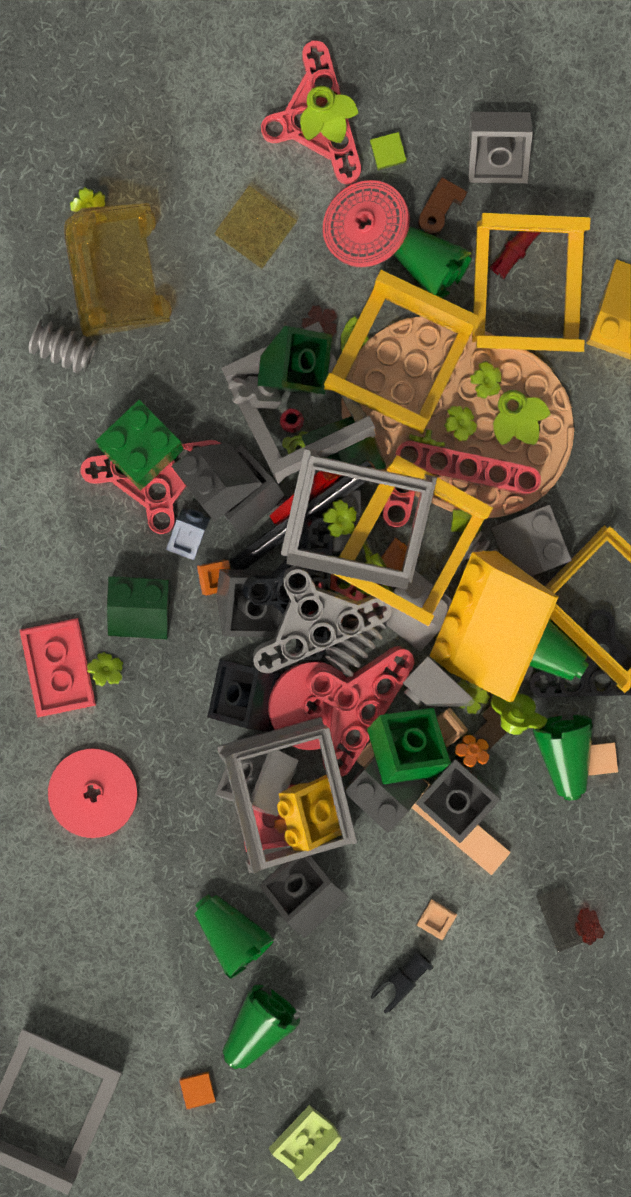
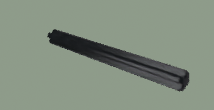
(315, 506)

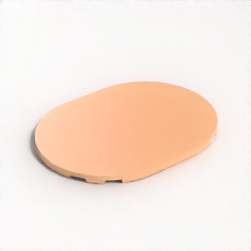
(402, 368)

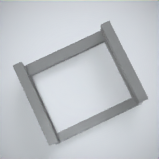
(325, 447)
(346, 567)
(267, 742)
(33, 1165)

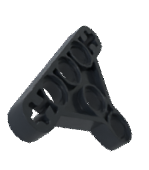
(275, 580)
(587, 688)

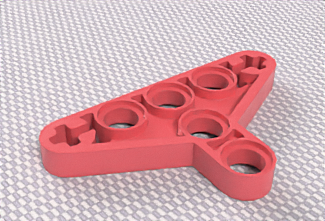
(364, 691)

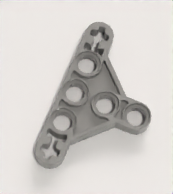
(301, 626)

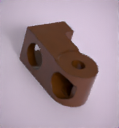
(433, 215)

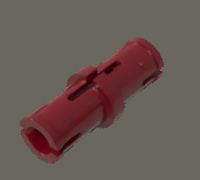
(513, 252)
(291, 428)

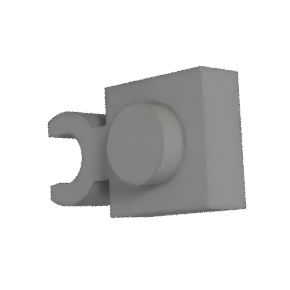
(258, 396)

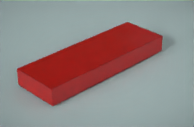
(320, 482)

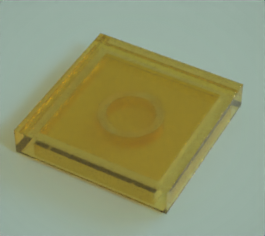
(255, 227)

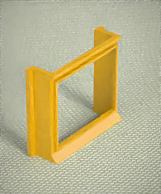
(533, 223)
(422, 304)
(477, 509)
(570, 627)

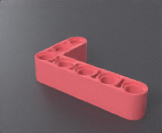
(452, 471)

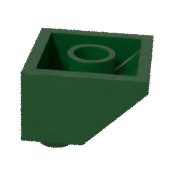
(296, 361)
(355, 454)
(138, 607)

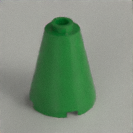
(433, 261)
(559, 654)
(566, 753)
(231, 934)
(258, 1027)

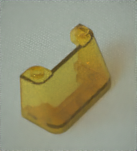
(113, 269)

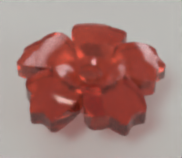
(324, 319)
(589, 926)

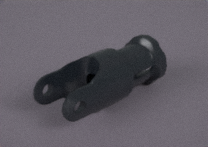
(405, 977)

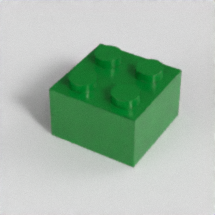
(139, 445)
(408, 746)

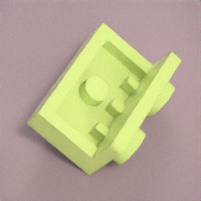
(306, 1142)

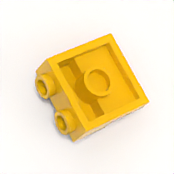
(309, 814)

